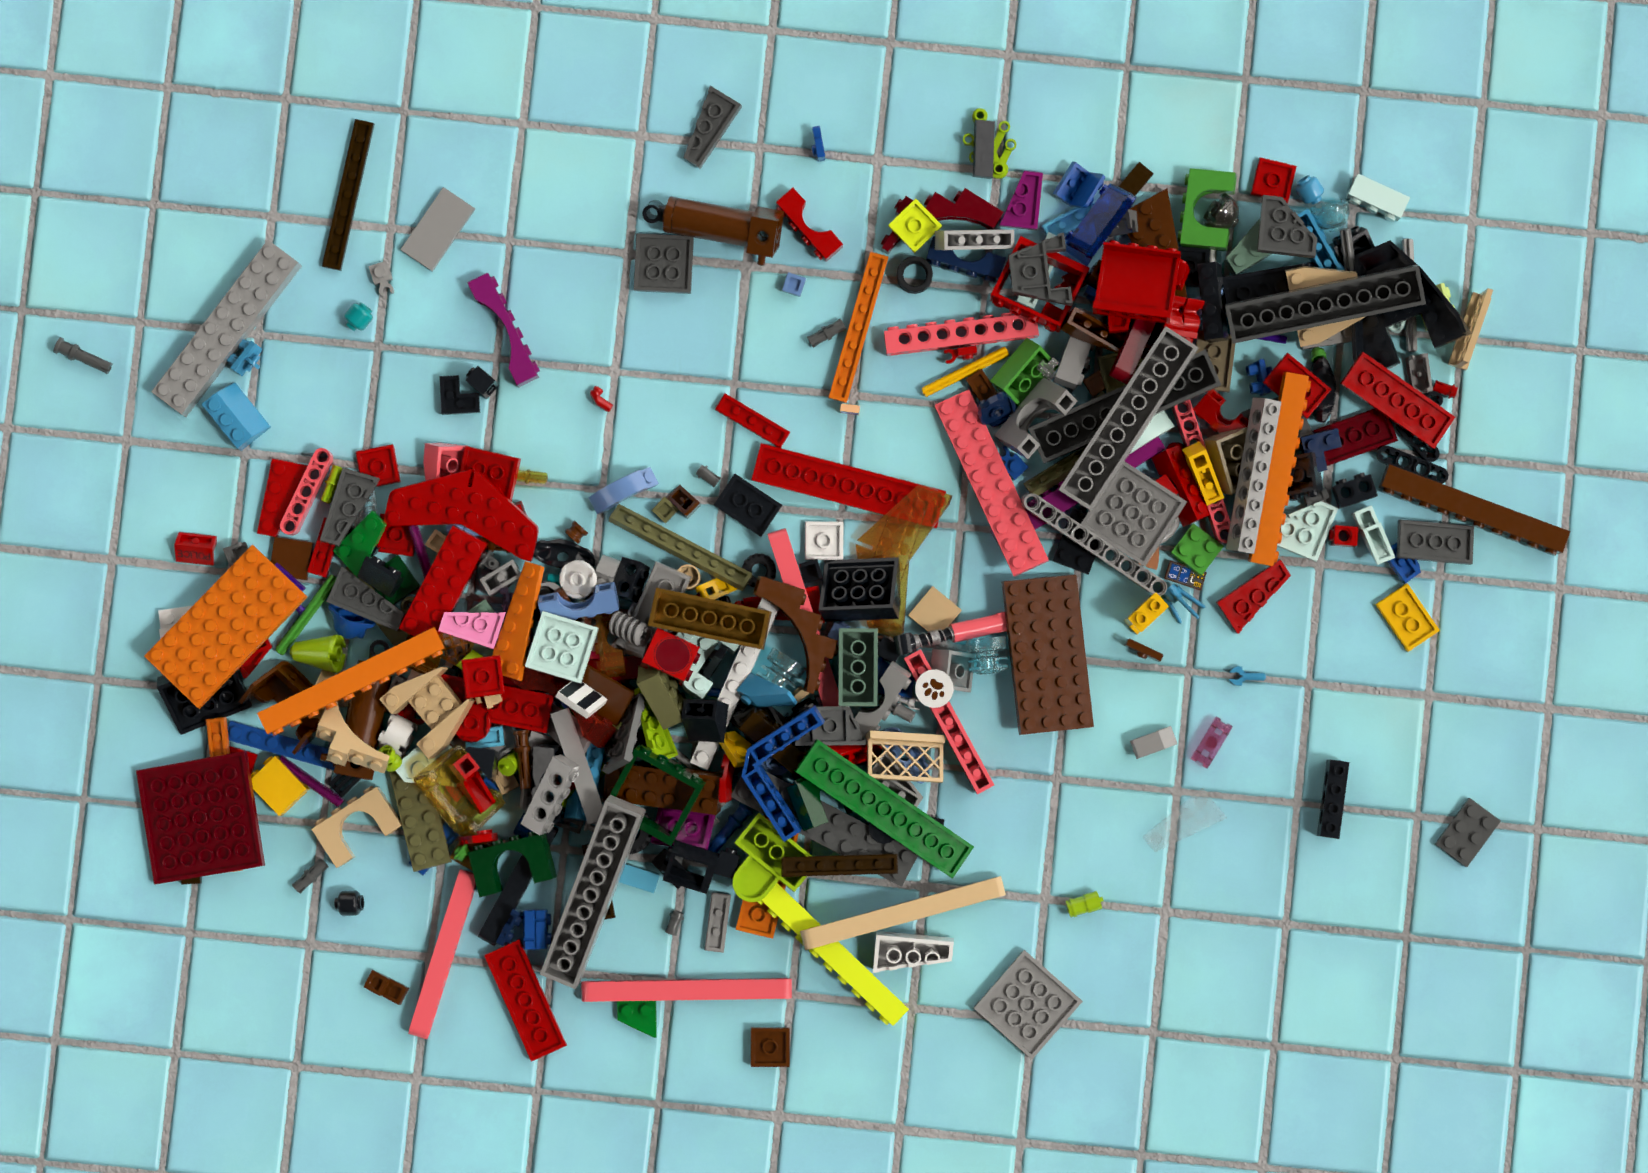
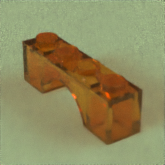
(611, 659)

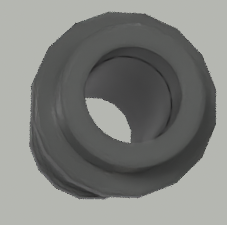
(707, 475)
(1322, 496)
(674, 922)

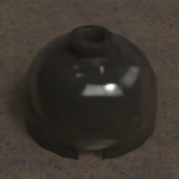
(1222, 213)

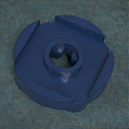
(1000, 402)

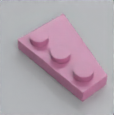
(473, 627)

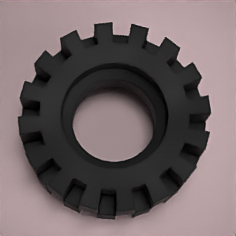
(762, 559)

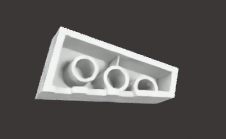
(910, 950)

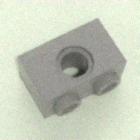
(501, 578)

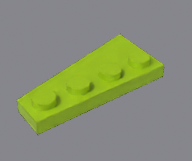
(656, 738)

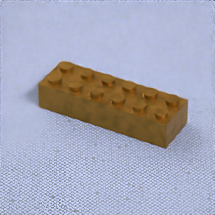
(709, 618)

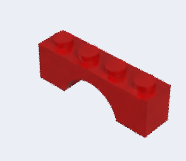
(825, 243)
(1175, 467)

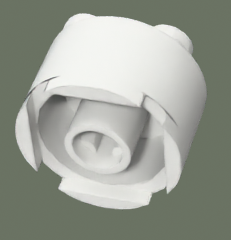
(398, 734)

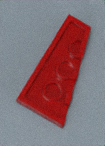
(280, 489)
(1246, 600)

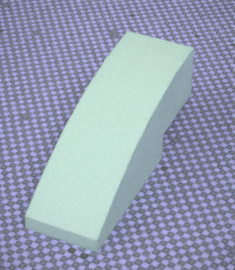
(1373, 535)

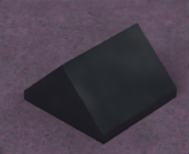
(486, 759)

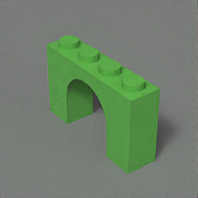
(1199, 184)

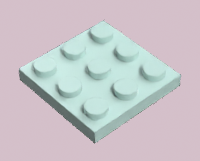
(561, 647)

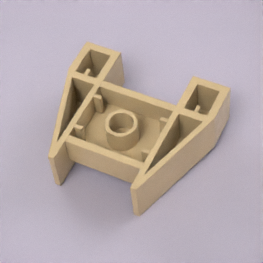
(1310, 276)
(435, 705)

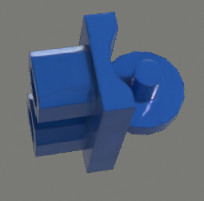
(1261, 371)

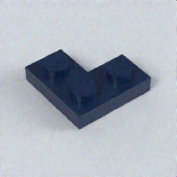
(1319, 443)

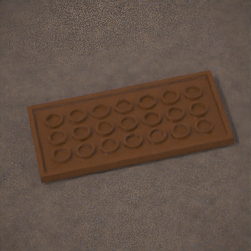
(1047, 654)

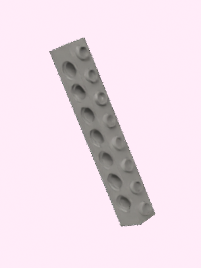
(1253, 475)

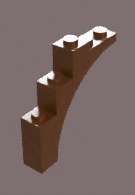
(816, 647)

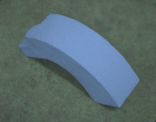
(623, 489)

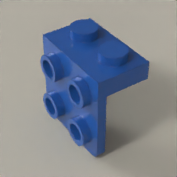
(1078, 186)

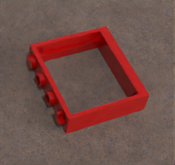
(1054, 259)

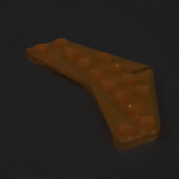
(900, 535)

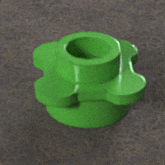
(461, 852)

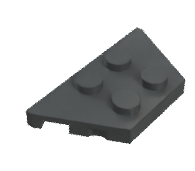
(837, 729)

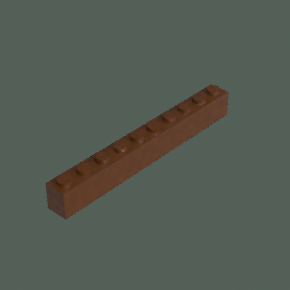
(1474, 509)

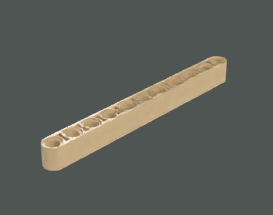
(902, 913)

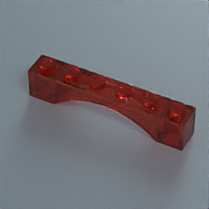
(594, 728)

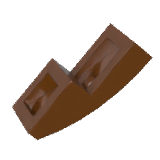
(386, 987)

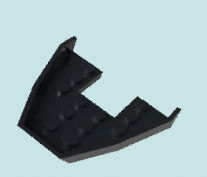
(1372, 333)

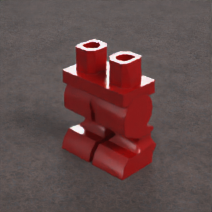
(1186, 322)

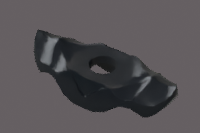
(1324, 372)
(548, 551)

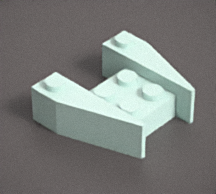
(699, 685)

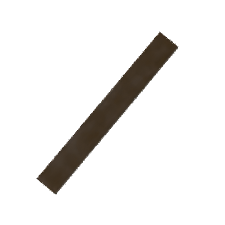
(348, 195)

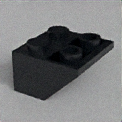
(380, 577)
(705, 720)

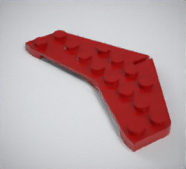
(477, 507)

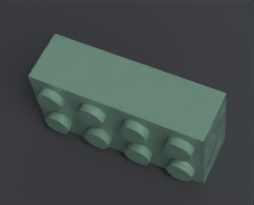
(858, 666)

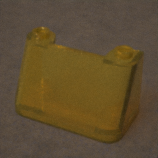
(440, 788)

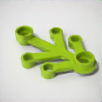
(997, 141)

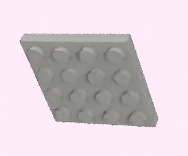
(1134, 514)
(1028, 1004)

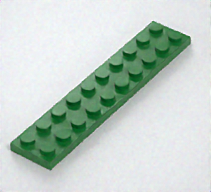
(884, 808)

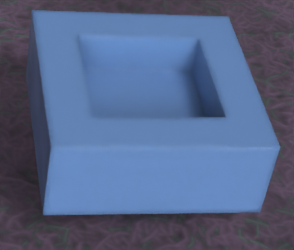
(794, 284)

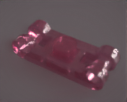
(1211, 742)

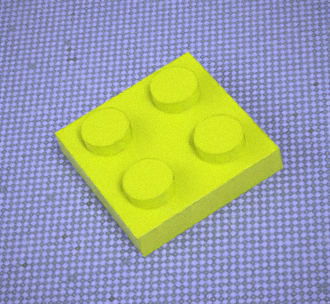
(915, 225)

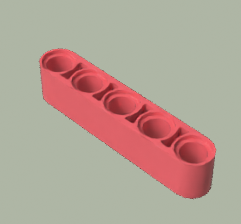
(306, 481)

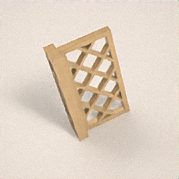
(1474, 320)
(905, 740)

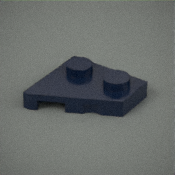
(514, 920)

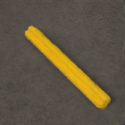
(965, 371)

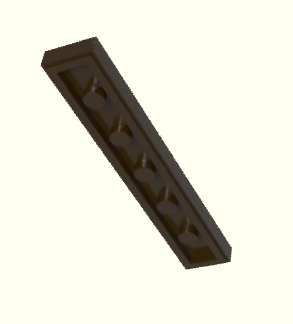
(839, 865)

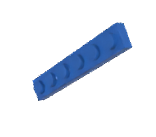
(276, 744)

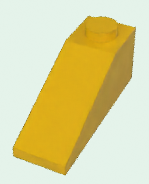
(1203, 473)

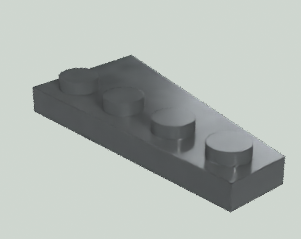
(715, 118)

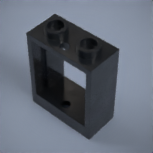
(686, 878)

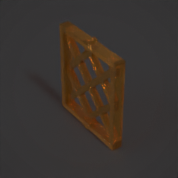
(448, 658)

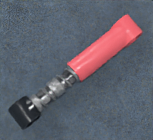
(956, 632)

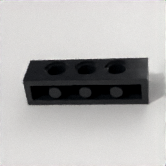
(1333, 799)

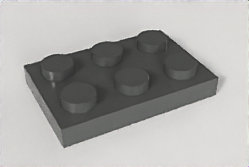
(1467, 832)

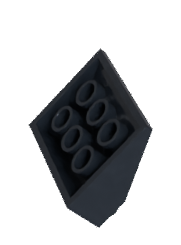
(860, 589)
(221, 704)

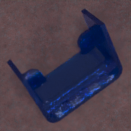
(1099, 223)

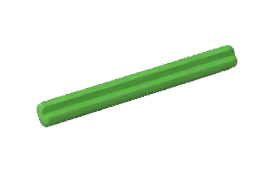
(305, 617)

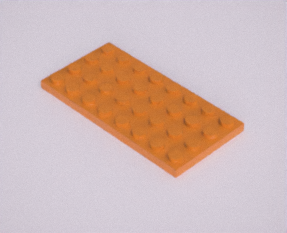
(225, 626)

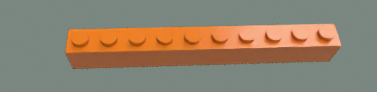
(1293, 402)
(351, 681)

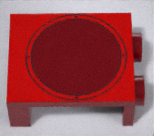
(671, 655)

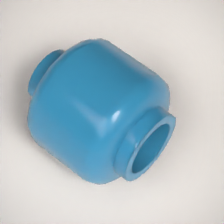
(1309, 190)

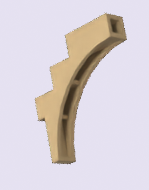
(345, 743)

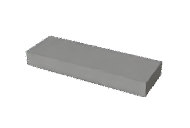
(717, 922)

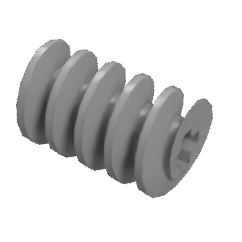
(629, 629)

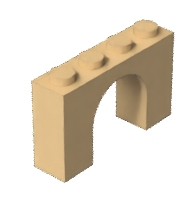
(330, 830)

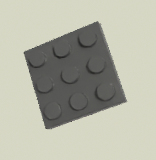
(663, 263)

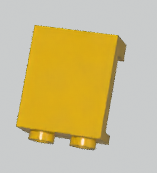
(1146, 613)
(278, 785)

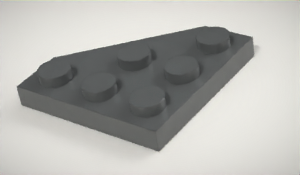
(1283, 230)

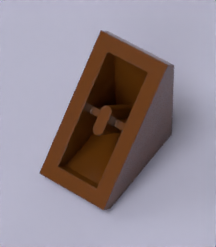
(684, 501)

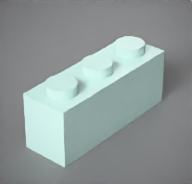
(1377, 198)

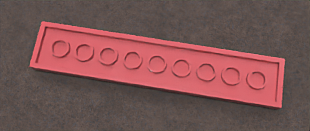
(991, 483)

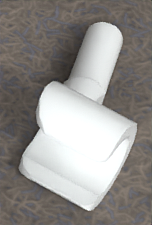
(910, 702)

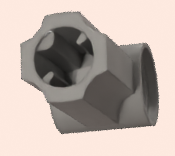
(629, 648)

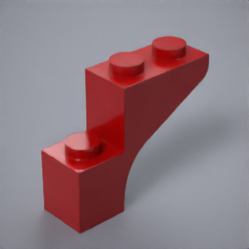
(471, 783)

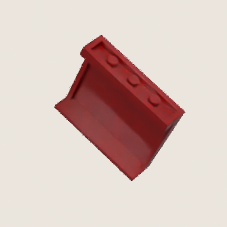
(1137, 282)

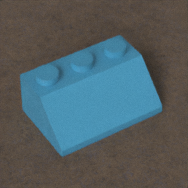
(236, 416)

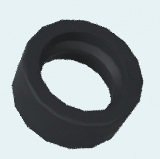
(914, 260)

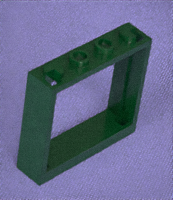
(677, 771)

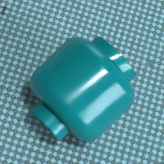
(358, 316)

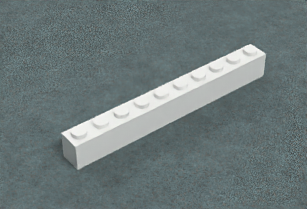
(740, 670)

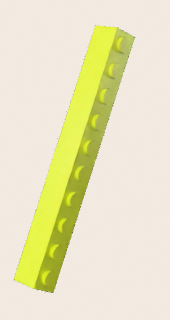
(836, 957)

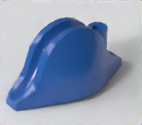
(348, 623)

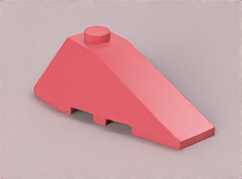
(442, 459)

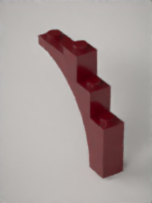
(967, 208)

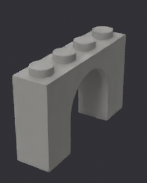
(1043, 397)

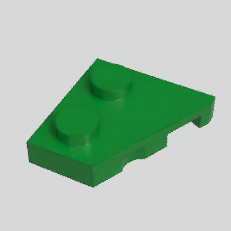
(639, 1015)

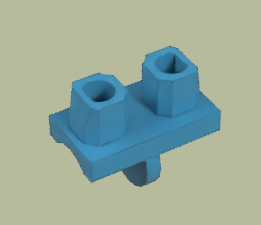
(247, 359)

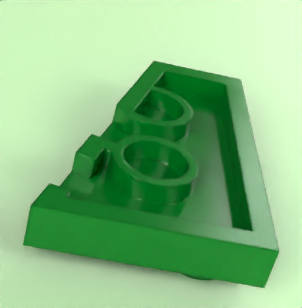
(361, 542)

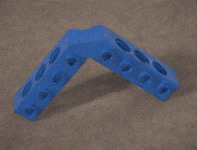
(760, 782)

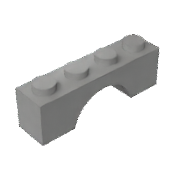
(893, 681)

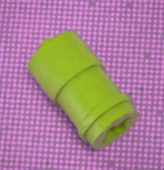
(508, 764)
(1087, 903)

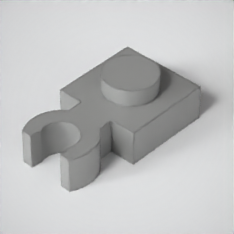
(381, 275)

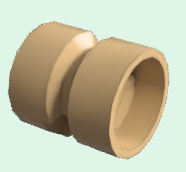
(694, 573)

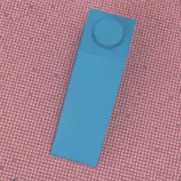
(763, 693)

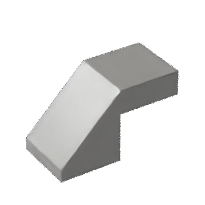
(1153, 742)

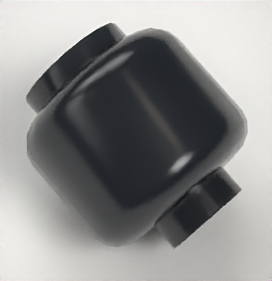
(349, 903)

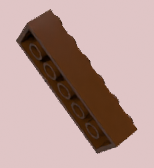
(656, 788)

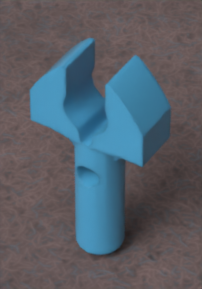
(1245, 676)

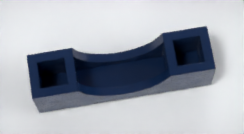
(988, 267)

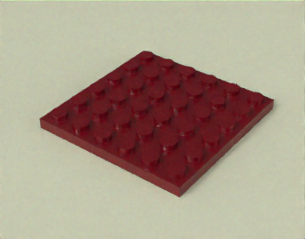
(200, 817)

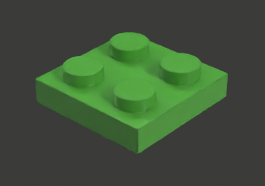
(1196, 550)

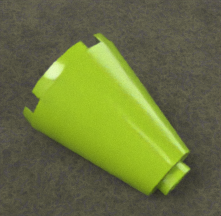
(321, 652)

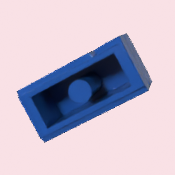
(536, 929)

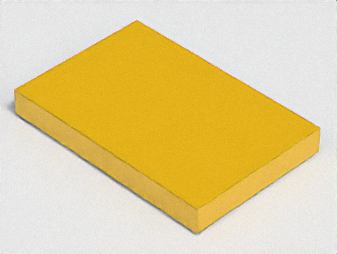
(1407, 617)

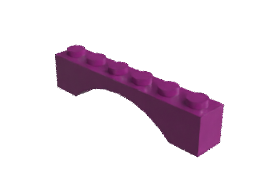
(520, 364)

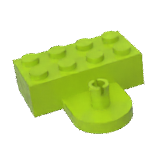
(763, 865)

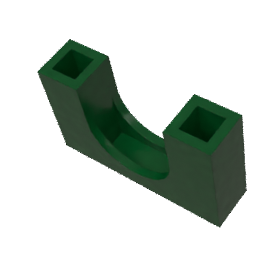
(807, 803)
(485, 861)

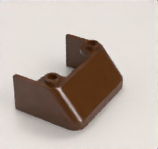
(279, 685)

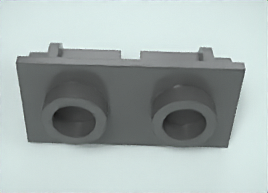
(488, 561)

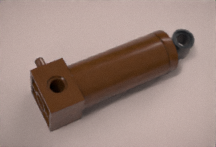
(755, 230)
(365, 720)

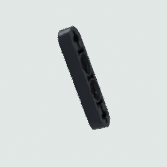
(1413, 462)

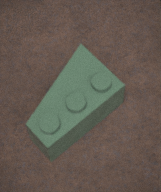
(1245, 253)

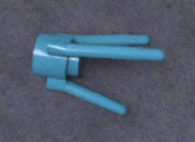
(1174, 594)

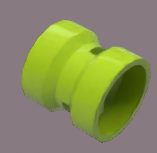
(394, 760)

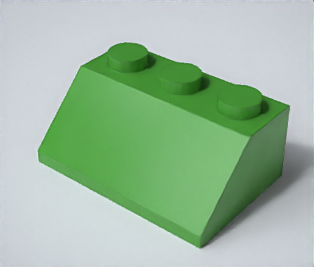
(1019, 372)

